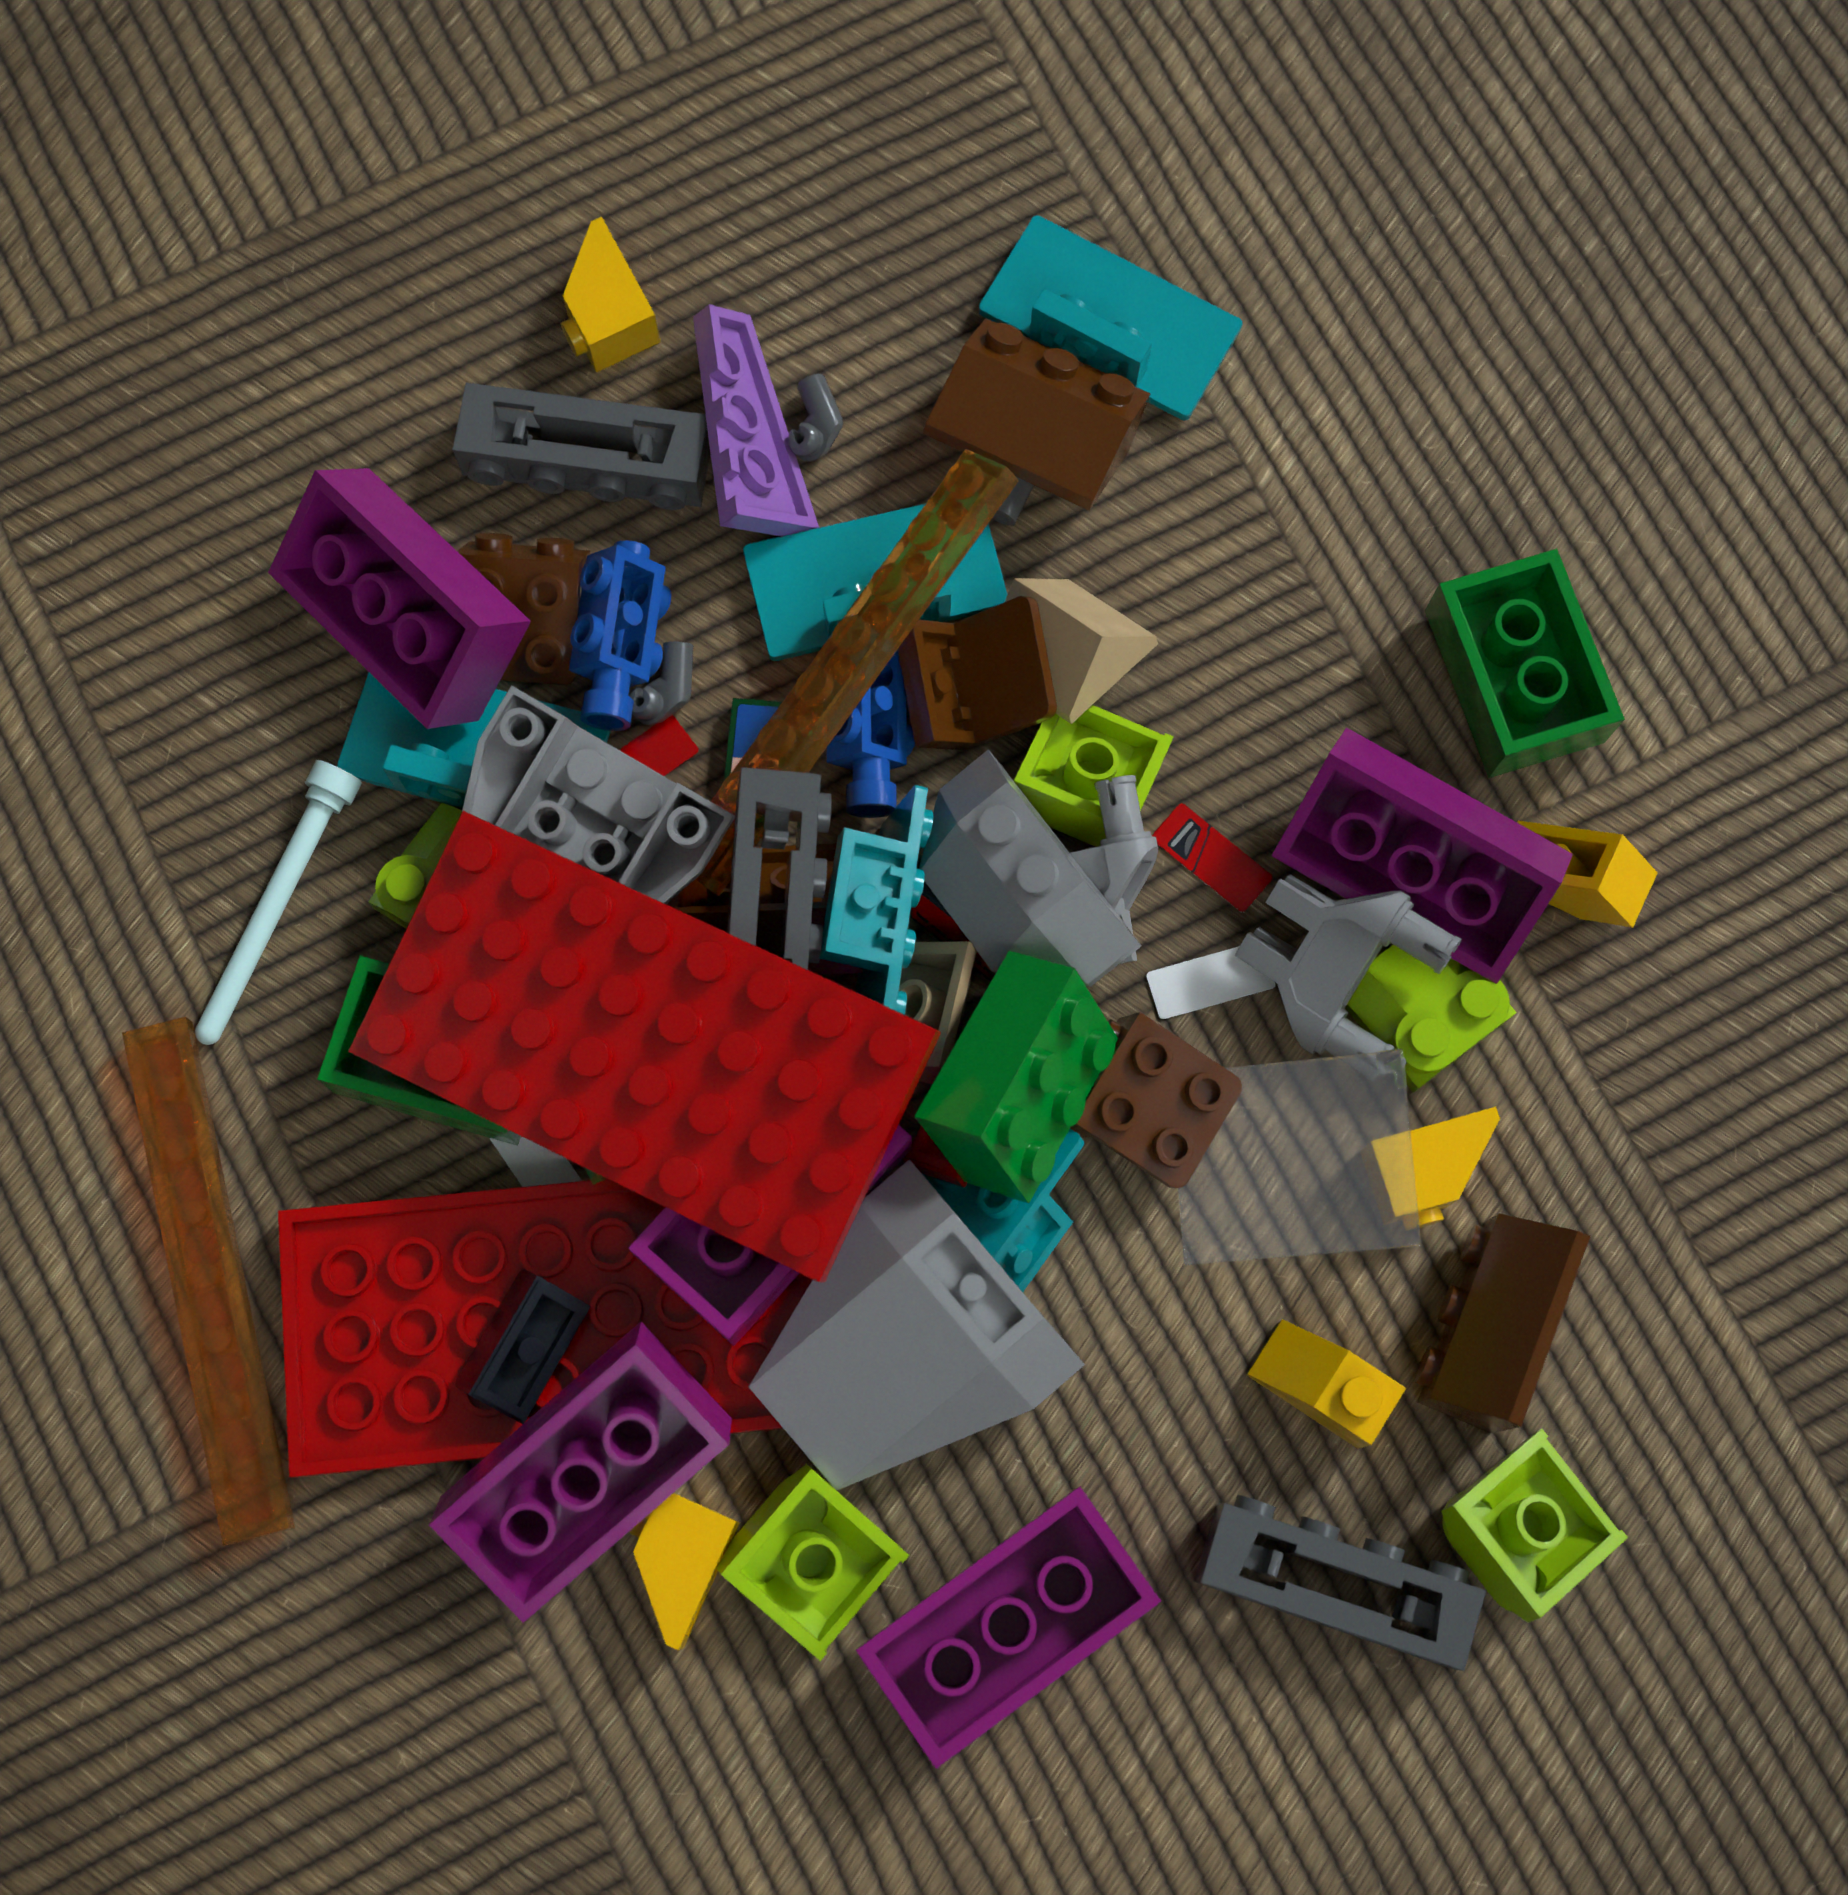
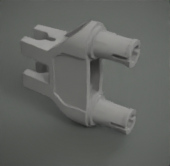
(1126, 854)
(1335, 958)

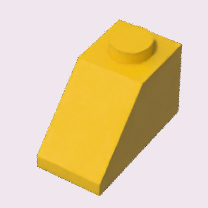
(606, 303)
(1604, 877)
(1446, 1159)
(1326, 1383)
(679, 1560)

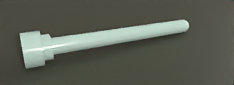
(327, 793)

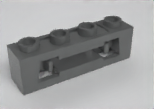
(496, 447)
(781, 799)
(1447, 1618)

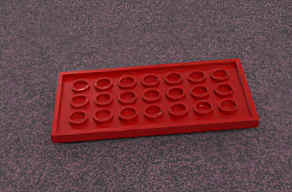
(645, 1045)
(402, 1289)

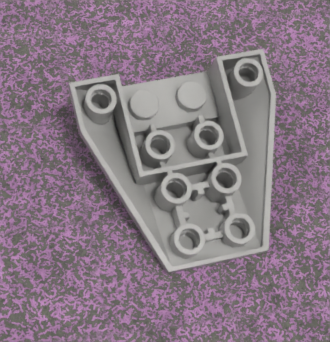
(590, 801)
(907, 1341)

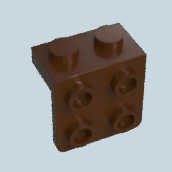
(545, 588)
(977, 676)
(1158, 1101)

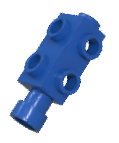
(617, 630)
(874, 743)

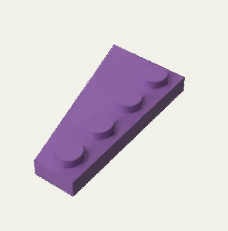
(751, 458)

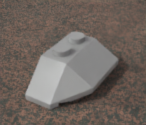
(1014, 879)

